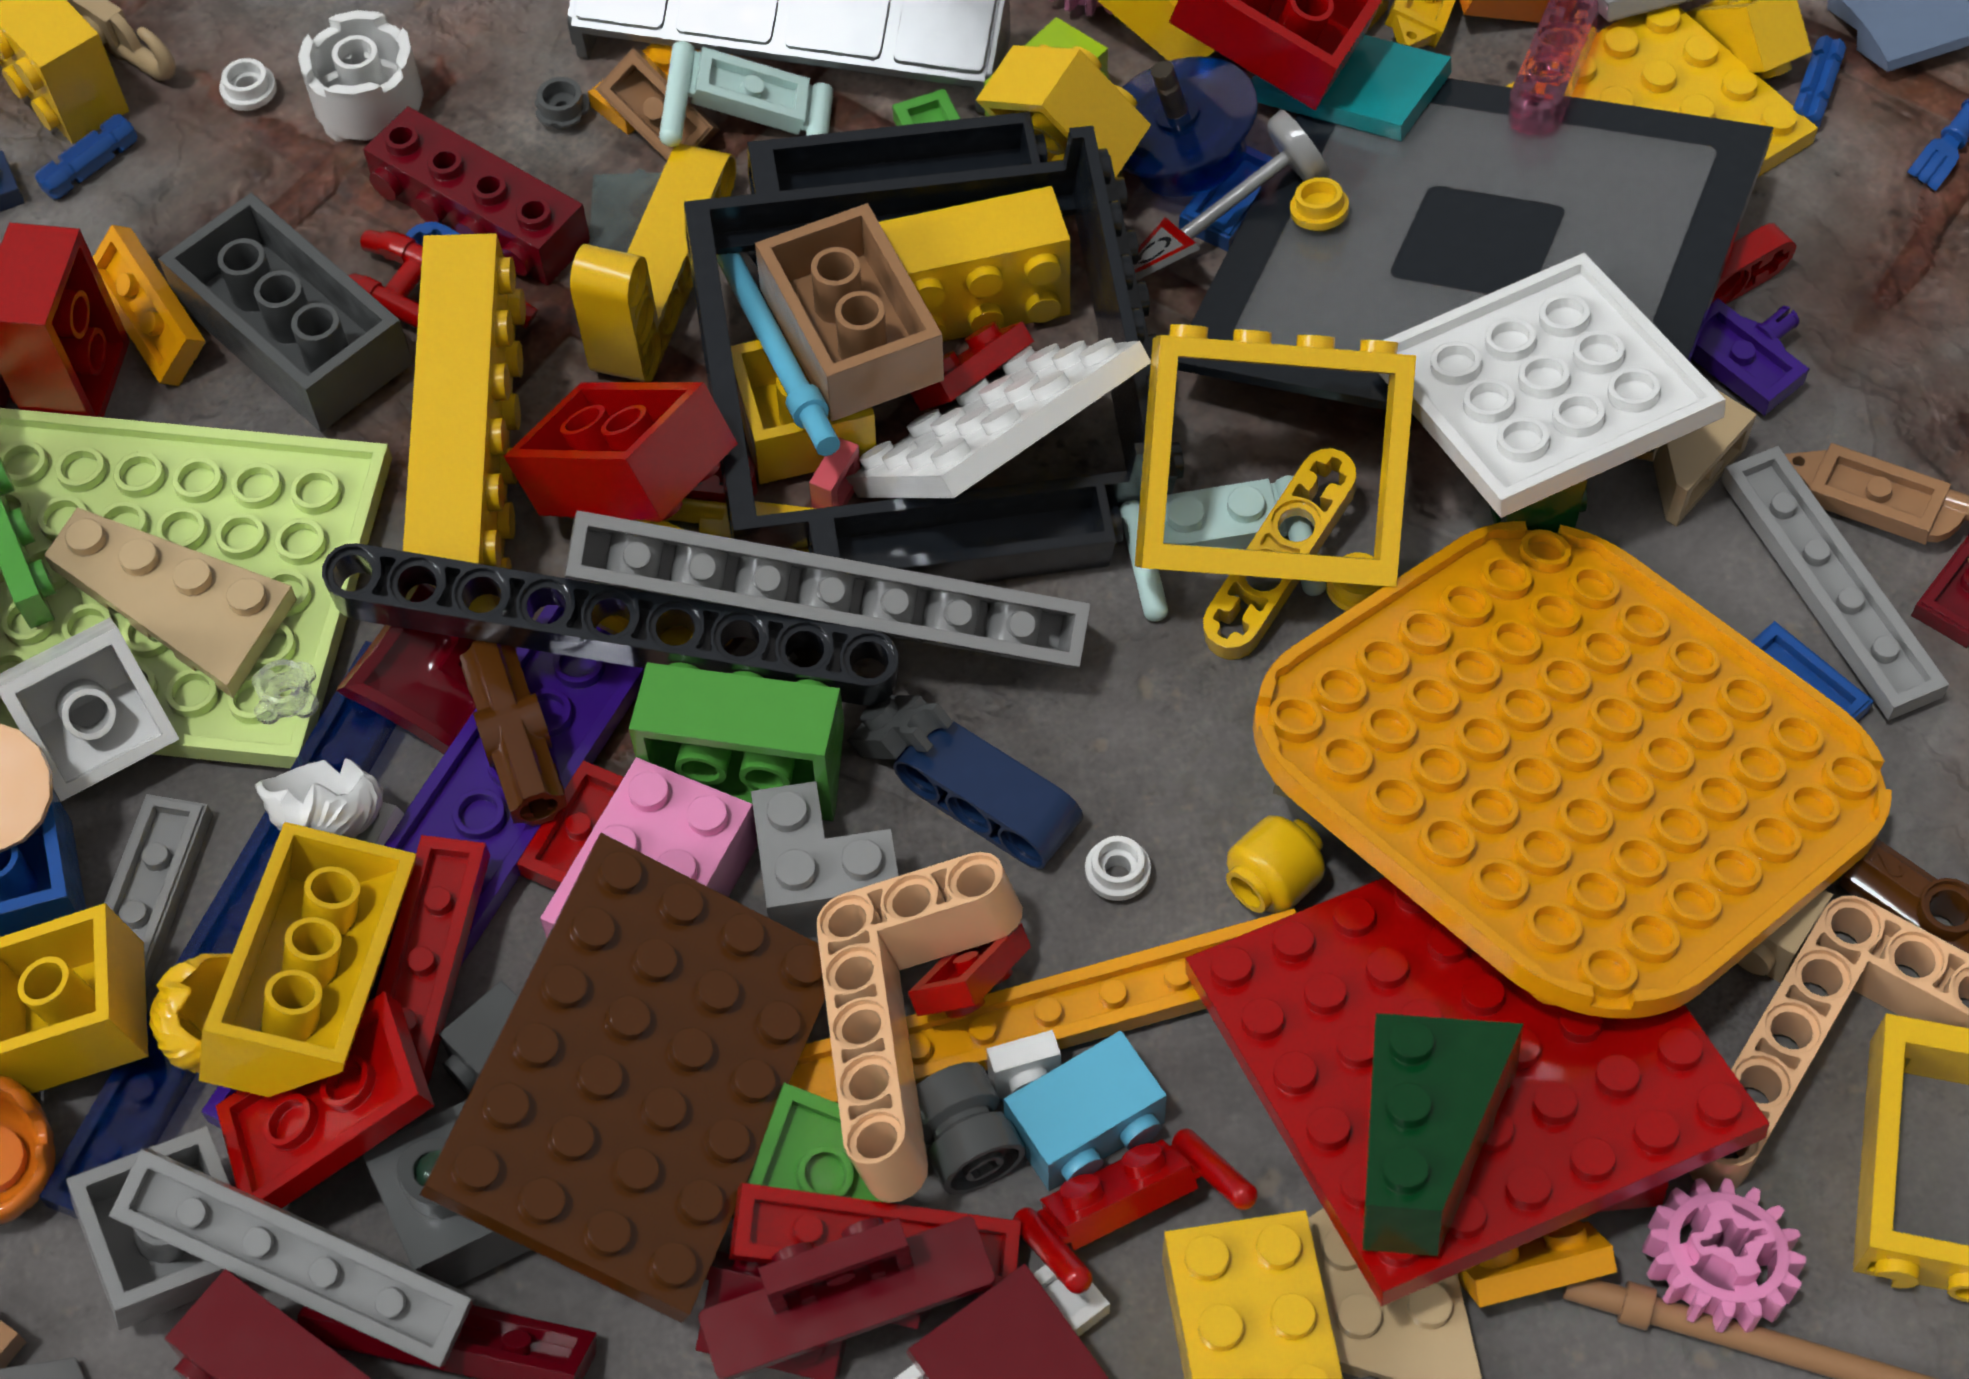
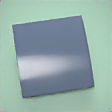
(1905, 30)

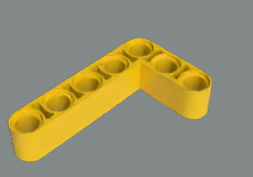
(635, 298)

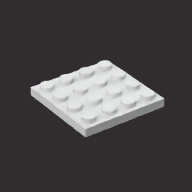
(1551, 384)
(995, 420)

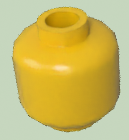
(1275, 864)

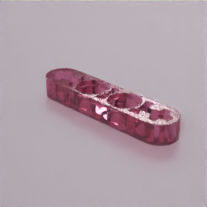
(1552, 66)

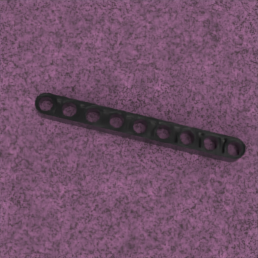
(586, 606)

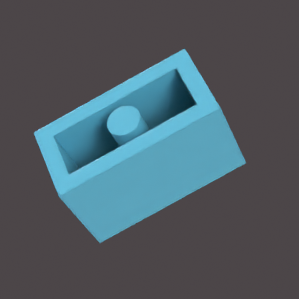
(1087, 1111)

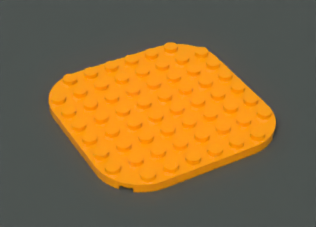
(1572, 766)

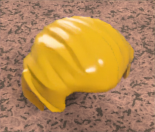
(184, 1005)

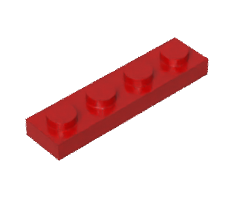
(433, 937)
(780, 1217)

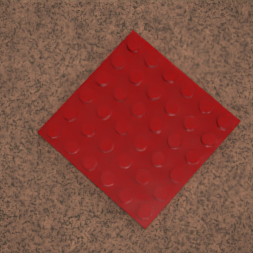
(1585, 1123)

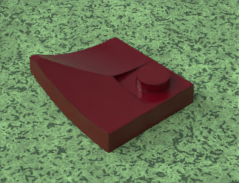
(414, 680)

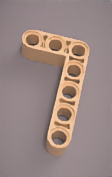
(862, 948)
(1841, 968)

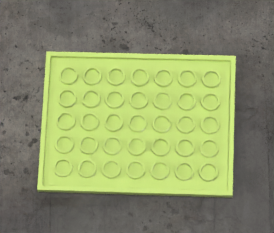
(224, 492)

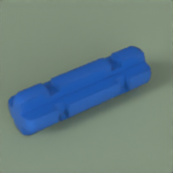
(1819, 78)
(86, 156)

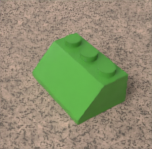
(740, 730)

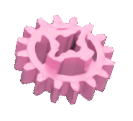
(1724, 1255)

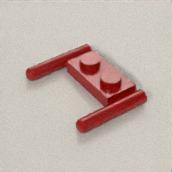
(1122, 1193)

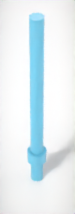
(803, 399)

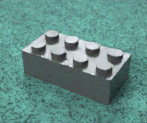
(287, 311)

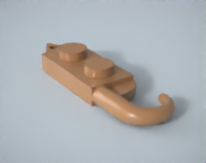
(1882, 494)

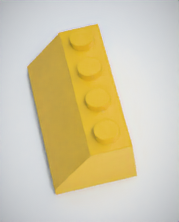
(303, 962)

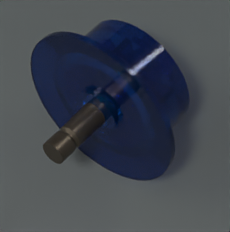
(1197, 121)

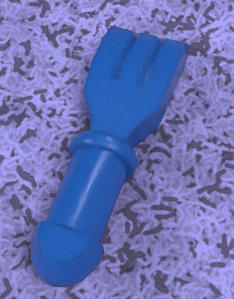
(1942, 153)

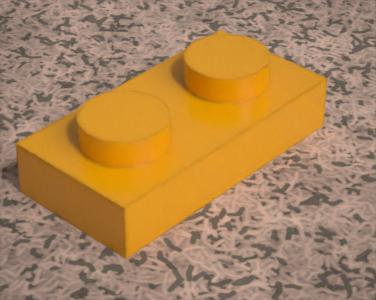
(1546, 1263)

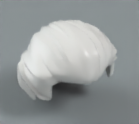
(323, 798)

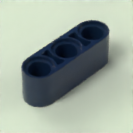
(991, 794)

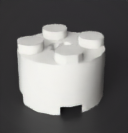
(359, 75)

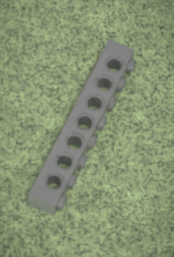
(827, 590)

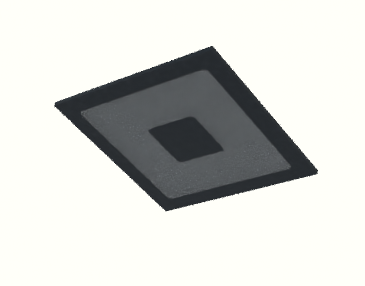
(1475, 210)

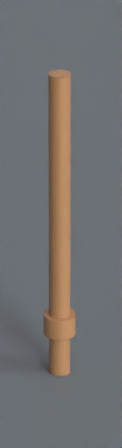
(1639, 1306)

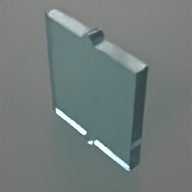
(619, 207)

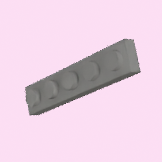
(1834, 583)
(292, 1257)

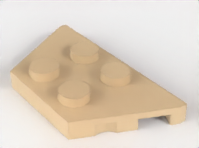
(1406, 1339)

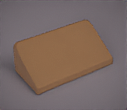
(638, 94)

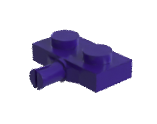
(1750, 355)

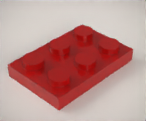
(312, 1131)

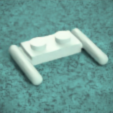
(741, 90)
(1213, 518)

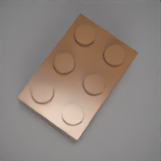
(850, 311)

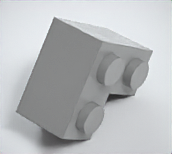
(802, 866)

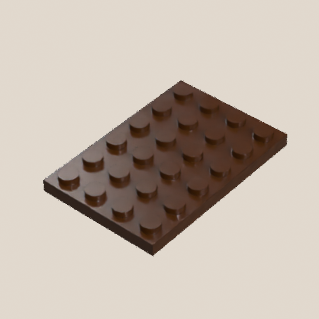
(634, 1079)

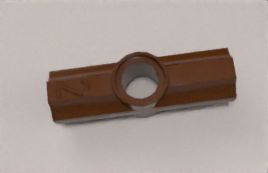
(513, 732)
(1911, 893)

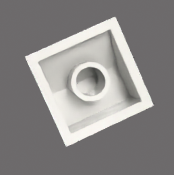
(86, 708)

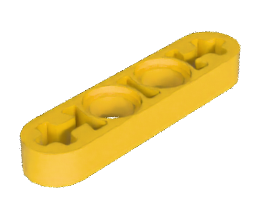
(1293, 502)

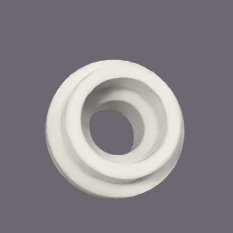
(247, 84)
(1117, 852)

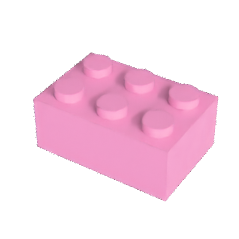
(674, 823)

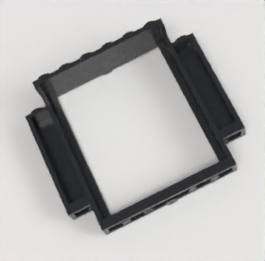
(902, 174)

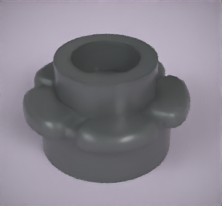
(561, 103)

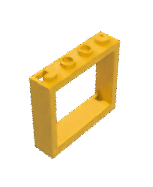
(1256, 348)
(1908, 1259)

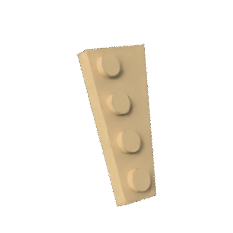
(190, 602)

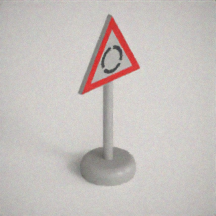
(1296, 149)

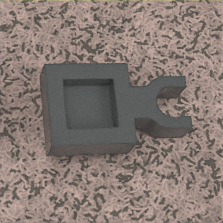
(897, 724)

